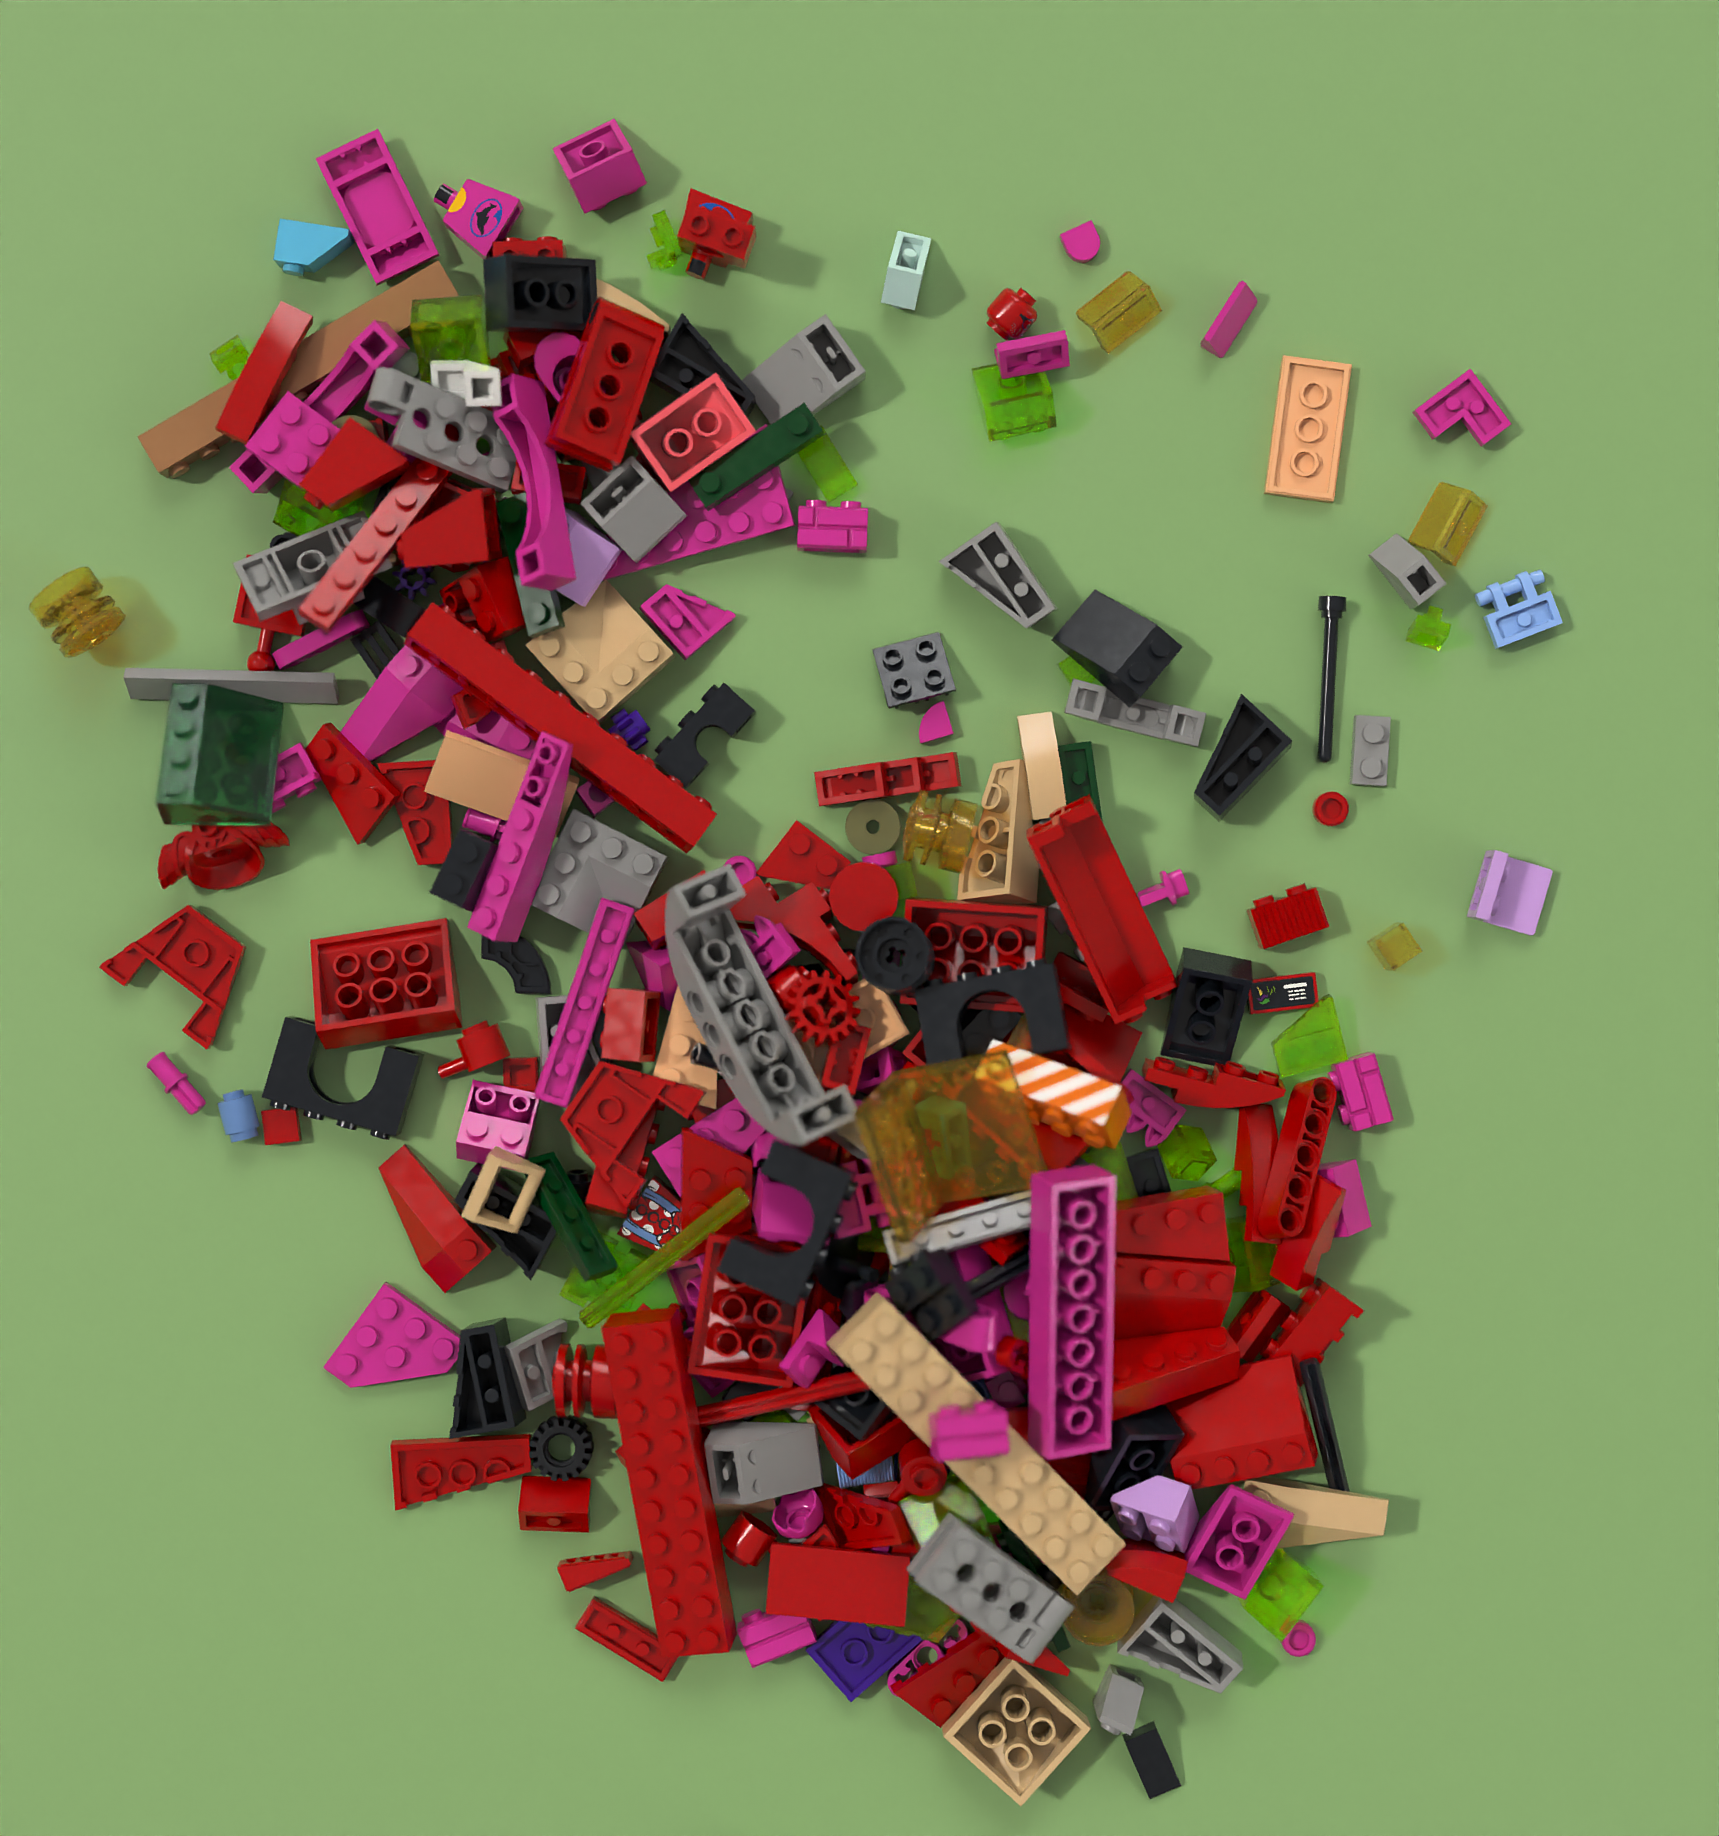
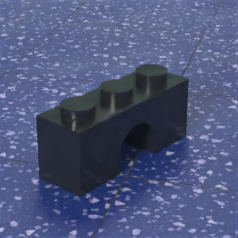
(721, 710)

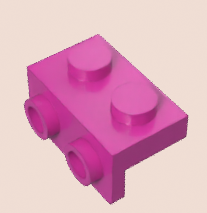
(294, 776)

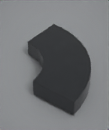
(521, 963)

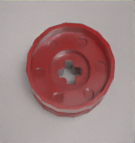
(582, 1381)

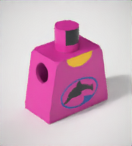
(478, 214)

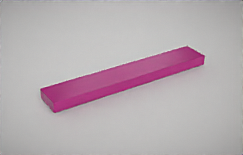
(584, 1003)

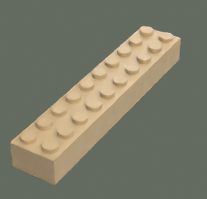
(1013, 1485)

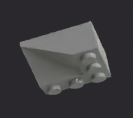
(596, 864)

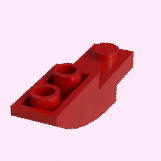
(1226, 1087)

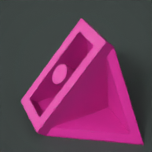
(655, 970)

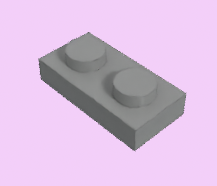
(1370, 750)

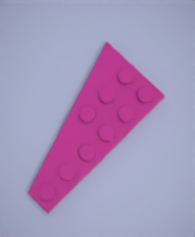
(745, 515)

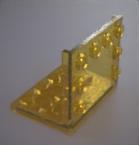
(947, 1137)

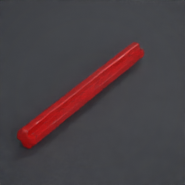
(780, 1398)

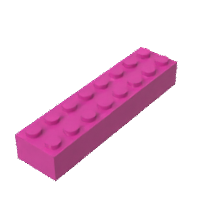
(1071, 1310)

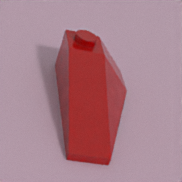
(440, 1236)

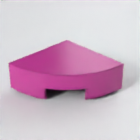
(935, 723)

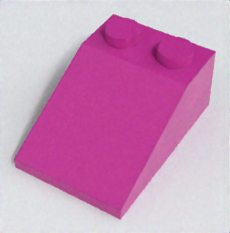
(1236, 1540)

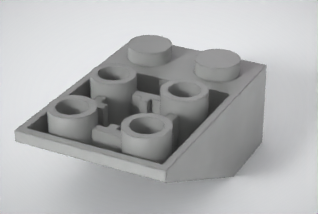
(809, 369)
(761, 1460)

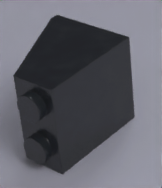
(464, 870)

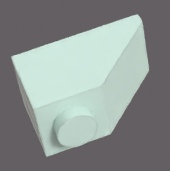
(905, 270)

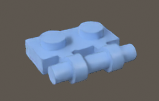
(1523, 618)

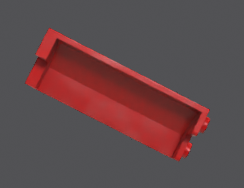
(1102, 909)

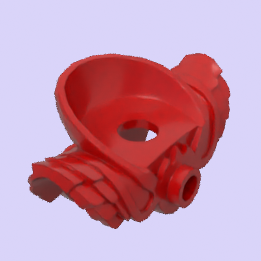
(218, 855)

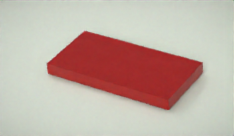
(838, 1584)

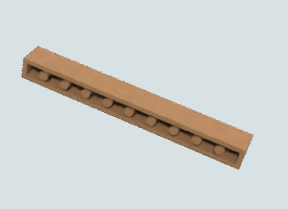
(193, 431)

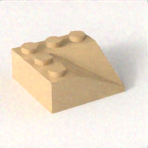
(602, 652)
(1016, 1728)

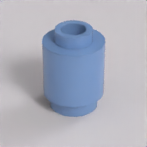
(238, 1115)

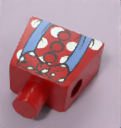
(655, 1216)

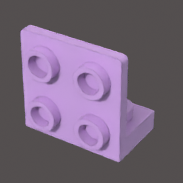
(1509, 892)

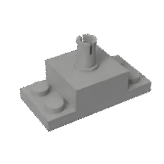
(289, 571)

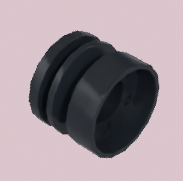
(876, 951)

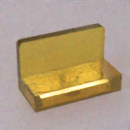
(1119, 310)
(1448, 522)

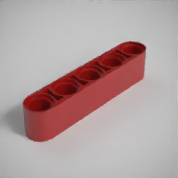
(1297, 1158)

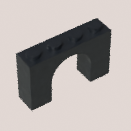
(1034, 987)
(294, 1084)
(826, 1188)

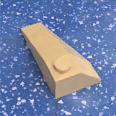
(1001, 859)
(1321, 1512)

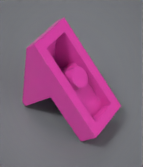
(812, 1350)

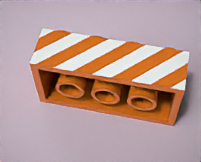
(1069, 1098)

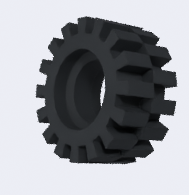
(561, 1468)

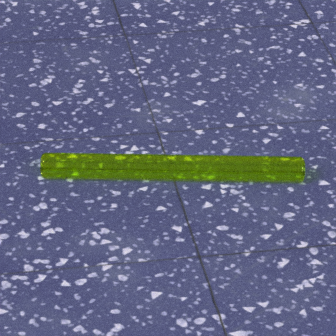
(664, 1258)

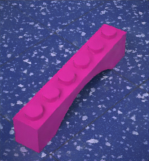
(336, 395)
(545, 549)

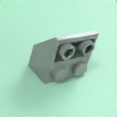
(633, 509)

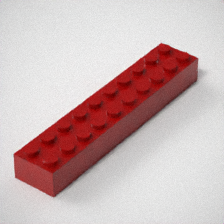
(669, 1482)

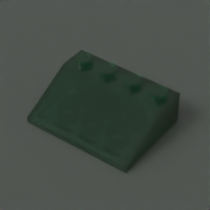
(218, 757)

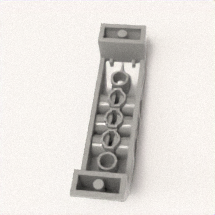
(742, 1015)

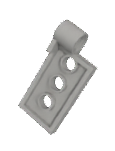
(402, 394)

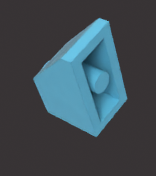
(308, 246)

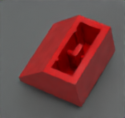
(487, 600)
(630, 1024)

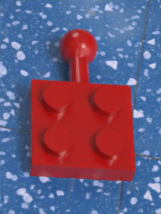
(282, 623)

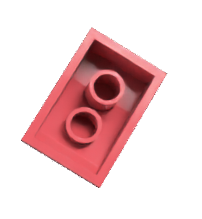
(691, 433)

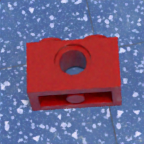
(716, 236)

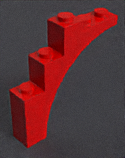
(800, 914)

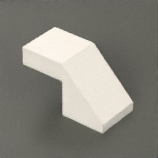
(468, 380)

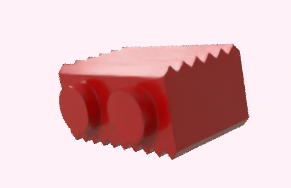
(1287, 917)

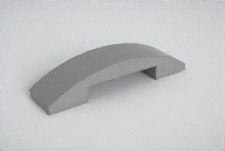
(1143, 717)

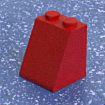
(454, 534)

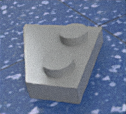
(533, 1361)

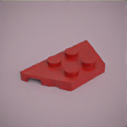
(707, 1177)

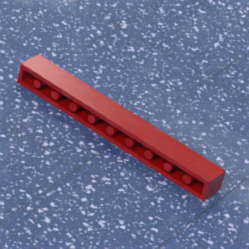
(534, 708)

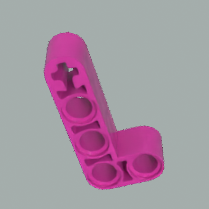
(975, 1333)

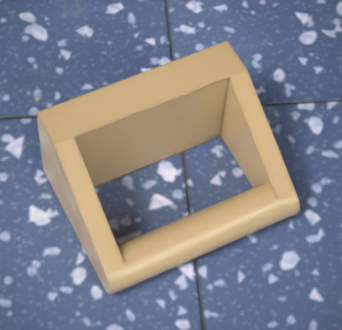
(495, 1161)

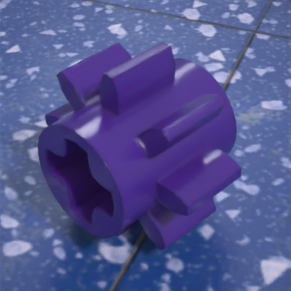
(418, 586)
(630, 728)

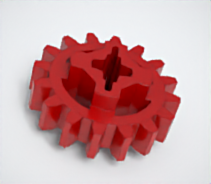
(833, 999)

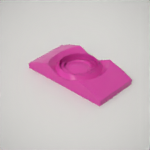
(377, 207)

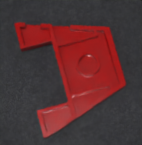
(193, 954)
(610, 1112)

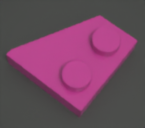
(684, 619)

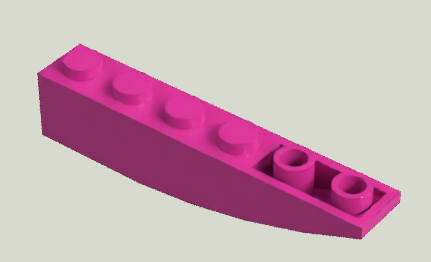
(524, 844)

